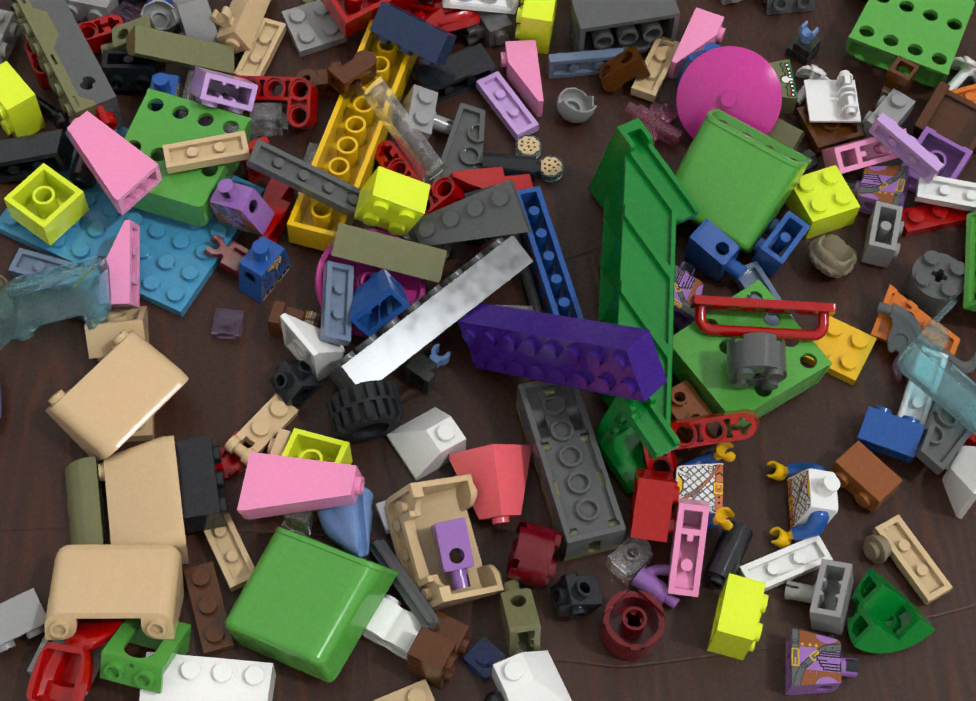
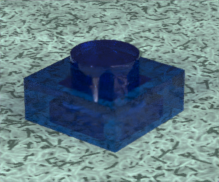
(482, 657)

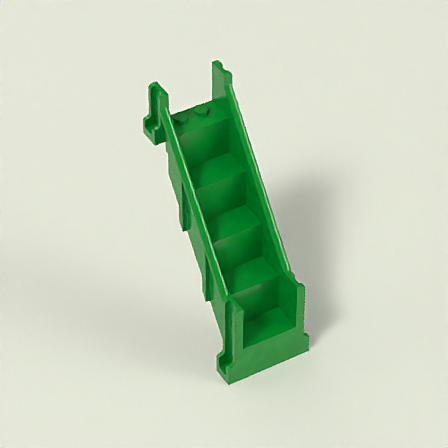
(636, 285)

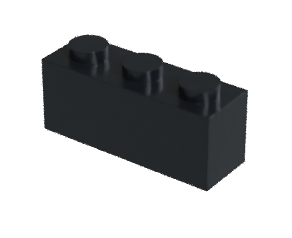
(458, 73)
(26, 153)
(201, 484)

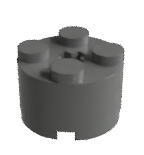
(934, 281)
(756, 361)

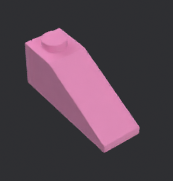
(702, 29)
(523, 72)
(857, 154)
(125, 267)
(688, 547)

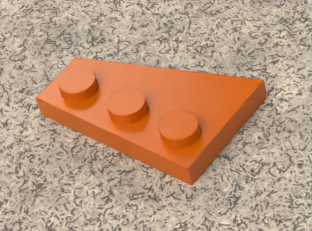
(883, 325)

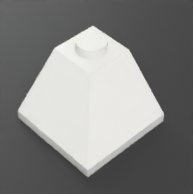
(305, 345)
(427, 442)
(961, 480)
(529, 678)

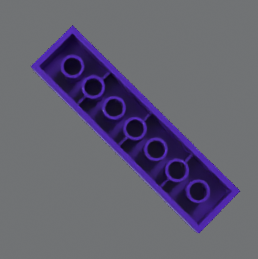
(564, 350)

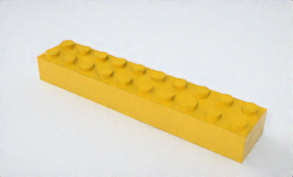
(349, 145)

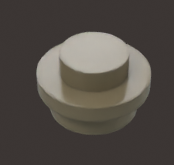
(877, 548)

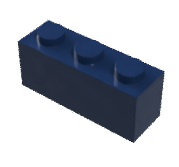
(412, 34)

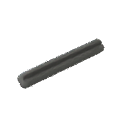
(405, 586)

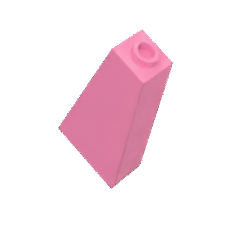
(115, 163)
(294, 485)

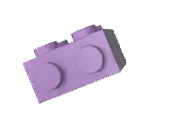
(230, 91)

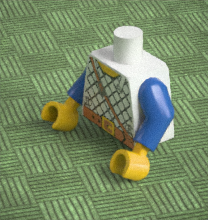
(703, 480)
(810, 500)

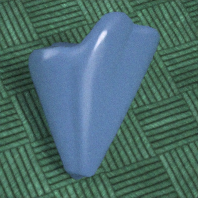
(350, 524)

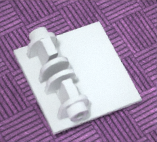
(833, 99)

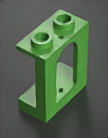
(141, 672)

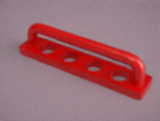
(822, 310)

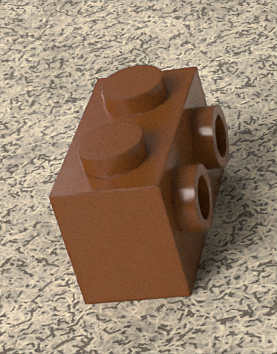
(687, 404)
(865, 477)

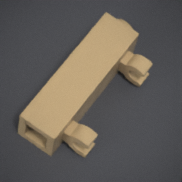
(240, 23)

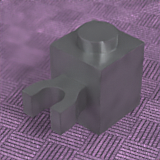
(493, 29)

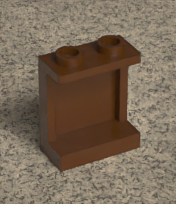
(950, 117)

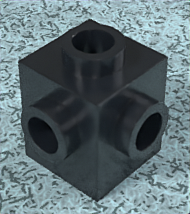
(294, 382)
(576, 595)

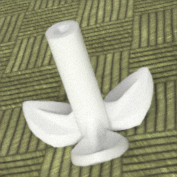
(967, 68)
(811, 73)

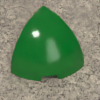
(884, 617)

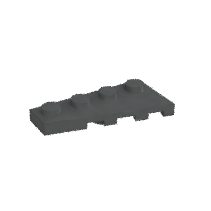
(465, 141)
(479, 216)
(941, 439)

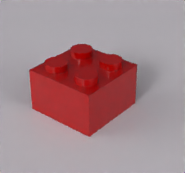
(651, 505)

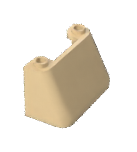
(116, 395)
(145, 495)
(410, 519)
(115, 584)

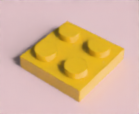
(846, 350)

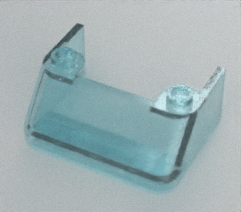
(55, 296)
(936, 374)

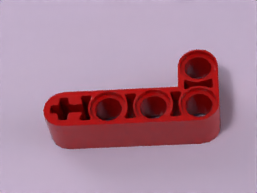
(96, 33)
(289, 96)
(442, 191)
(703, 437)

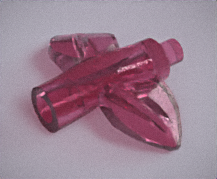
(658, 120)

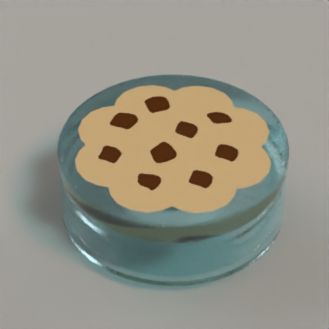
(528, 146)
(551, 168)

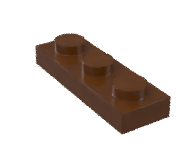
(208, 609)

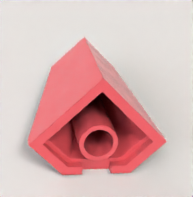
(499, 477)

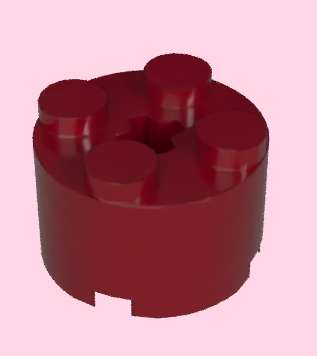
(532, 554)
(624, 610)

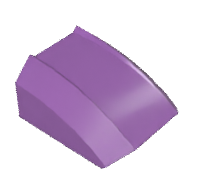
(949, 153)

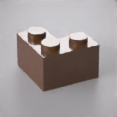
(437, 651)

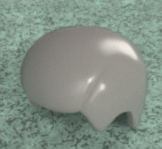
(160, 14)
(575, 105)

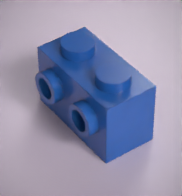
(782, 240)
(890, 434)

